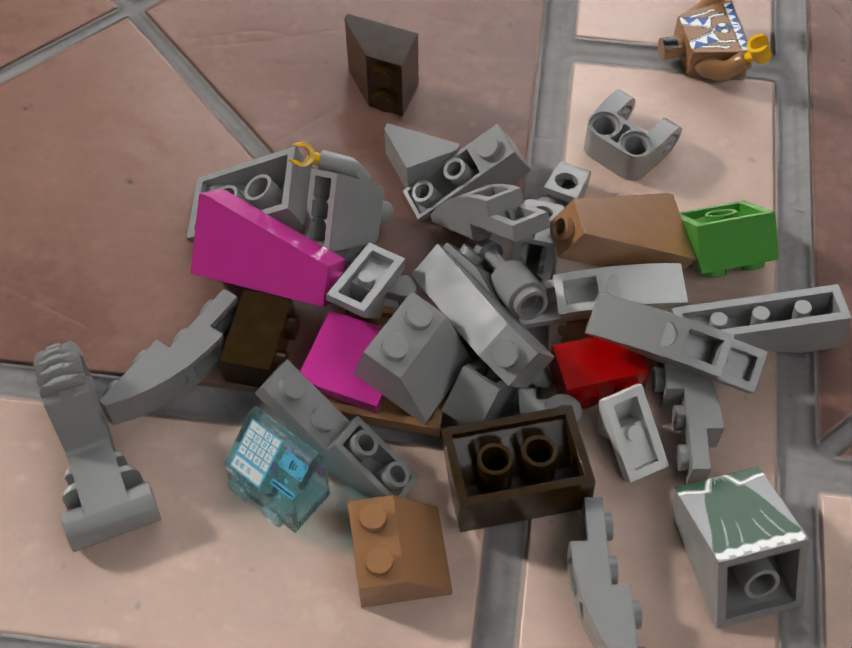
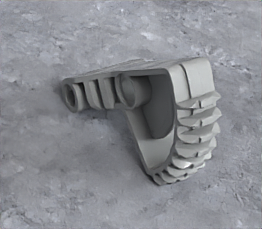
(103, 490)

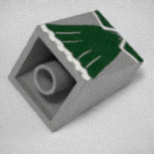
(742, 546)

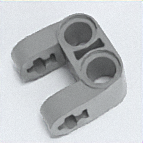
(624, 146)

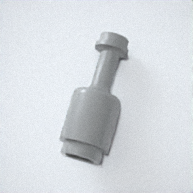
(513, 282)

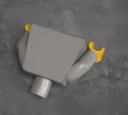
(342, 203)

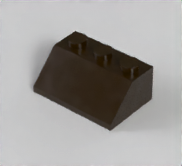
(517, 468)

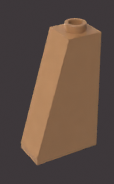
(622, 231)

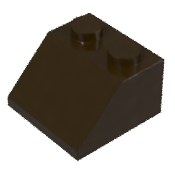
(382, 63)

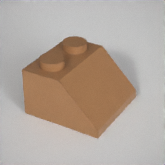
(398, 550)

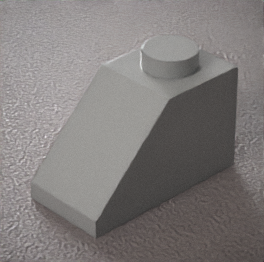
(478, 395)

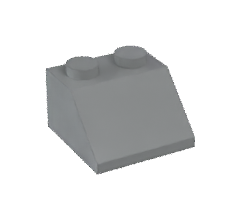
(414, 358)

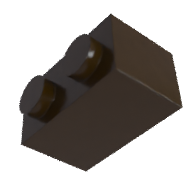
(258, 338)

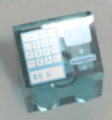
(276, 471)

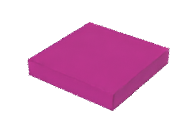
(335, 358)

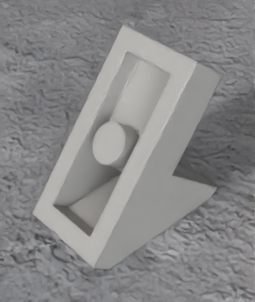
(367, 281)

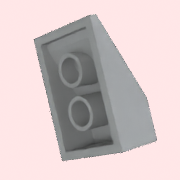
(265, 183)

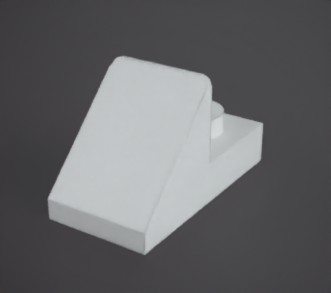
(632, 432)

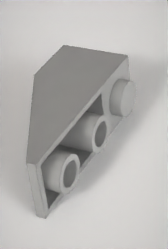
(483, 162)

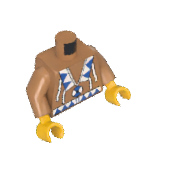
(713, 42)

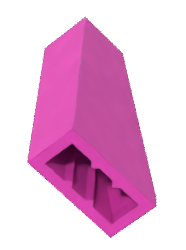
(259, 252)

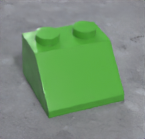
(731, 237)

